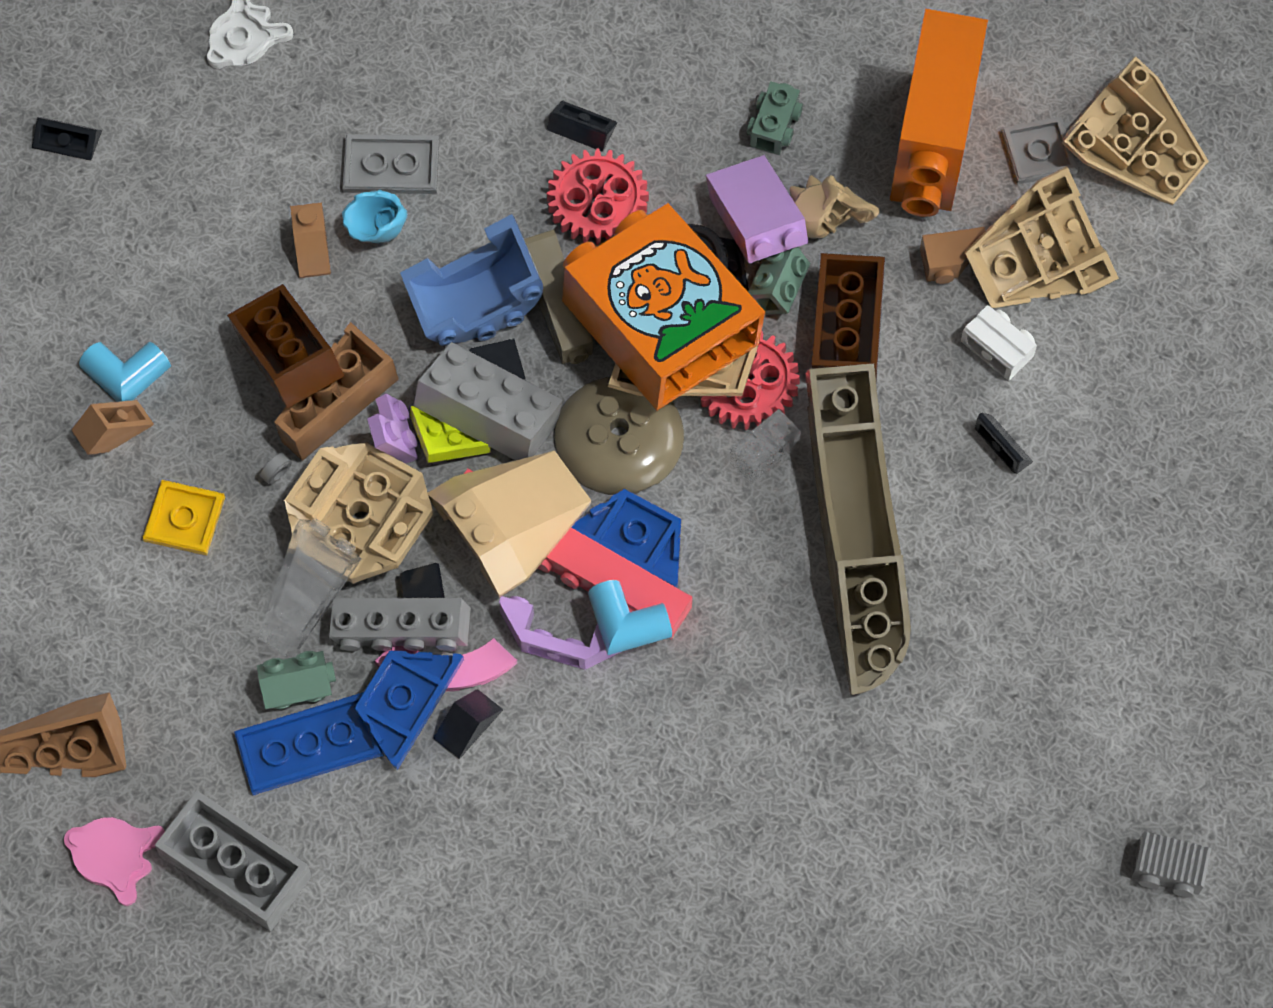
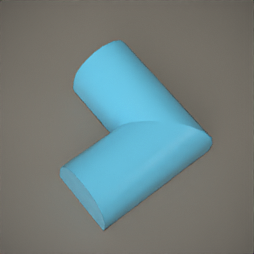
(125, 379)
(622, 628)

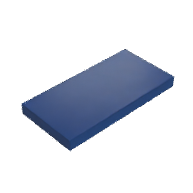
(305, 745)

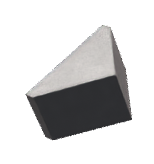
(502, 354)
(466, 722)

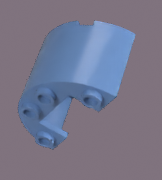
(478, 291)

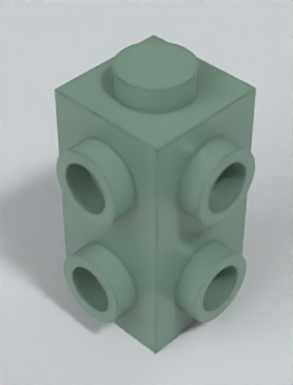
(776, 112)
(779, 281)
(295, 679)

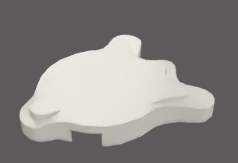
(244, 35)

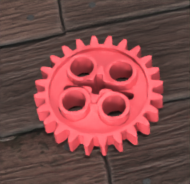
(573, 184)
(766, 396)

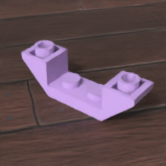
(519, 616)

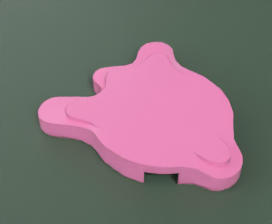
(112, 854)

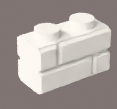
(999, 342)

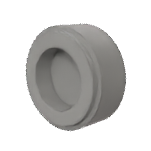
(275, 468)

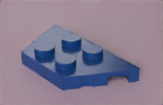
(637, 533)
(404, 698)

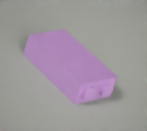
(757, 209)

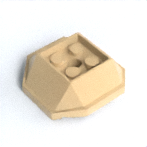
(370, 481)

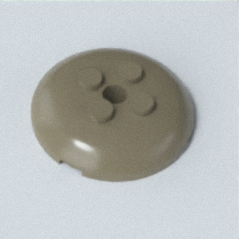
(614, 461)

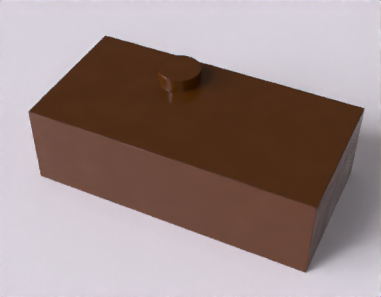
(848, 311)
(285, 345)

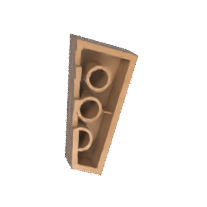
(318, 417)

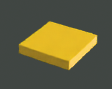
(184, 517)

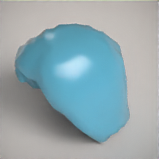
(373, 210)

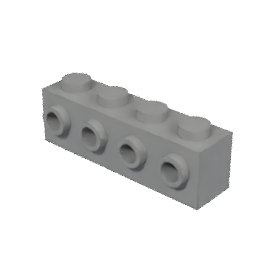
(400, 623)

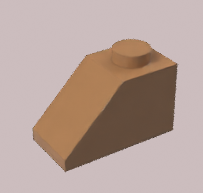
(310, 240)
(944, 253)
(110, 425)

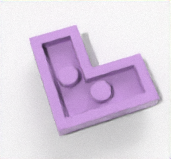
(391, 429)

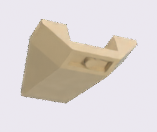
(1138, 136)

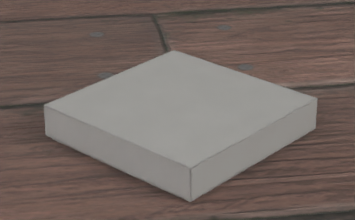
(1037, 149)

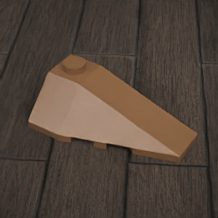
(70, 737)

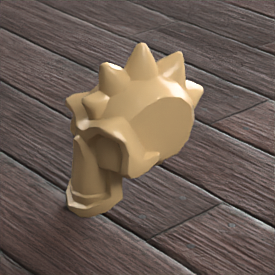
(829, 205)

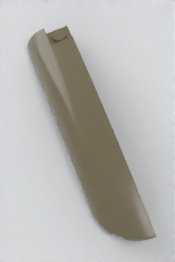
(858, 523)

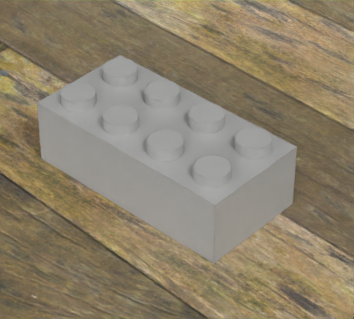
(487, 402)
(233, 860)

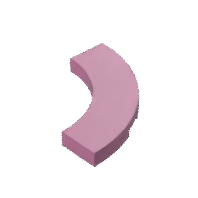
(478, 666)

